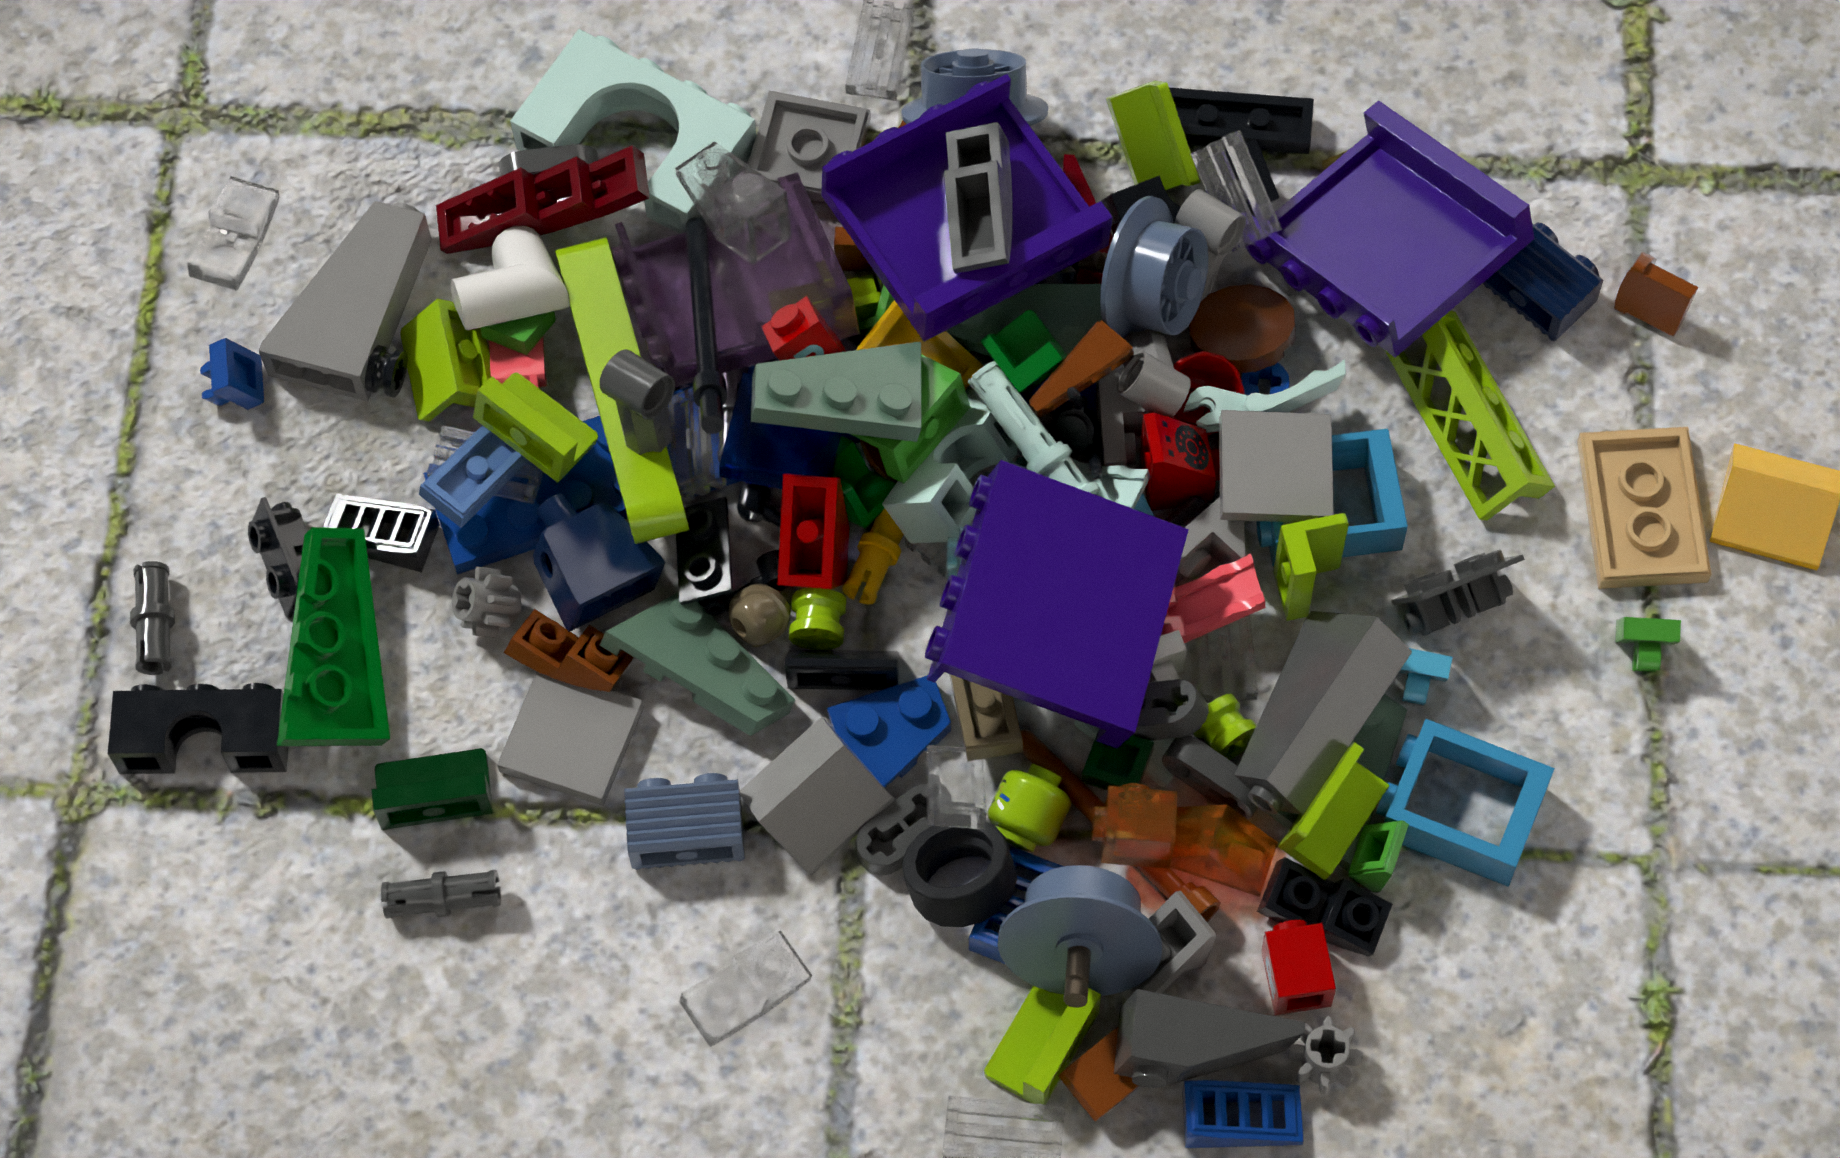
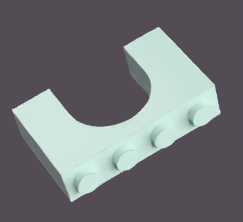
(598, 80)

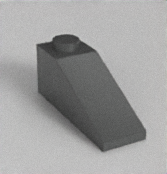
(1180, 1038)

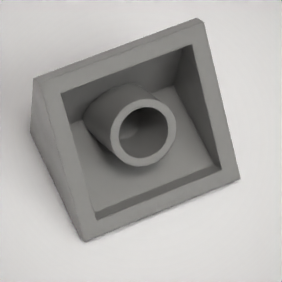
(815, 796)

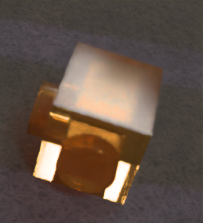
(1136, 826)

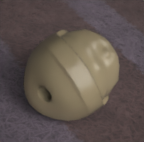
(759, 614)

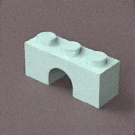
(939, 491)

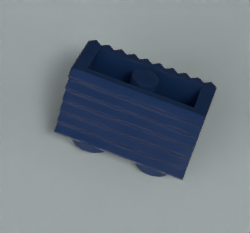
(1547, 283)

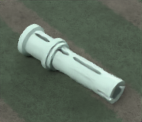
(1026, 430)

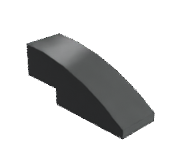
(979, 197)

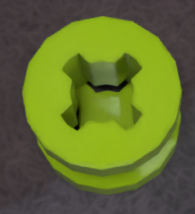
(817, 618)
(1226, 727)

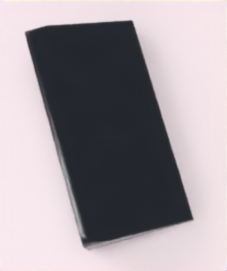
(842, 669)

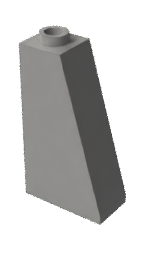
(351, 303)

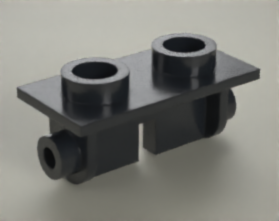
(278, 536)
(705, 557)

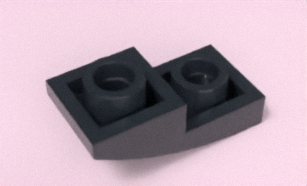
(1348, 913)

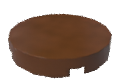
(1245, 326)

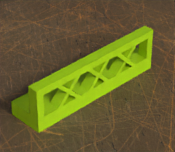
(1486, 410)

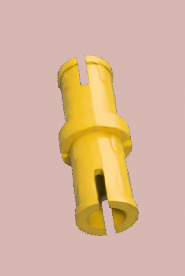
(877, 552)

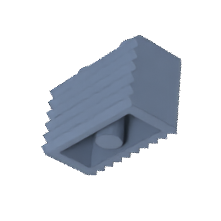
(684, 822)

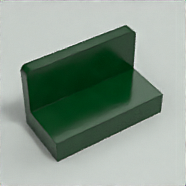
(432, 789)

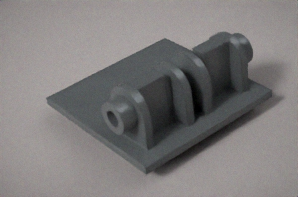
(1474, 585)

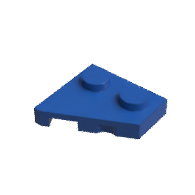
(892, 726)

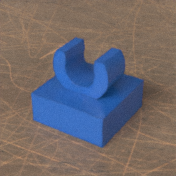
(234, 375)

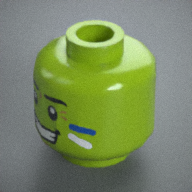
(1029, 807)

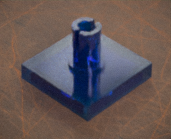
(767, 451)

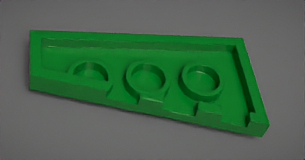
(334, 655)

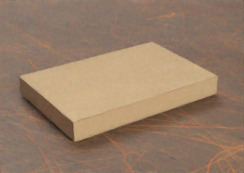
(1643, 507)

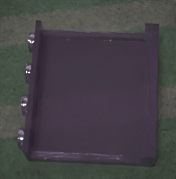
(743, 293)

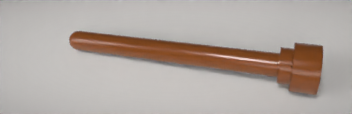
(1085, 801)

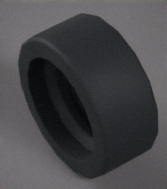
(964, 903)

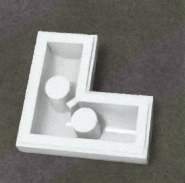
(519, 287)

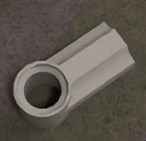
(1218, 224)
(1150, 375)

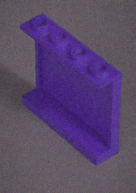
(897, 212)
(1395, 232)
(1058, 599)

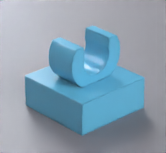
(1420, 668)

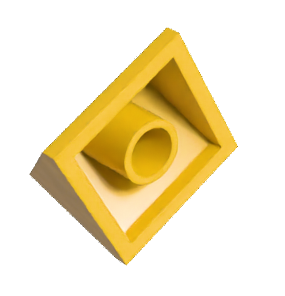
(1776, 507)

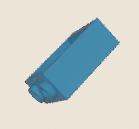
(1375, 454)
(1449, 844)

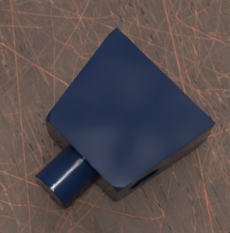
(591, 561)

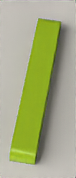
(603, 330)

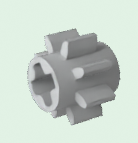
(486, 602)
(1339, 1045)

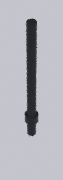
(709, 383)

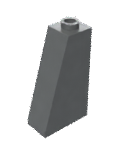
(1318, 707)

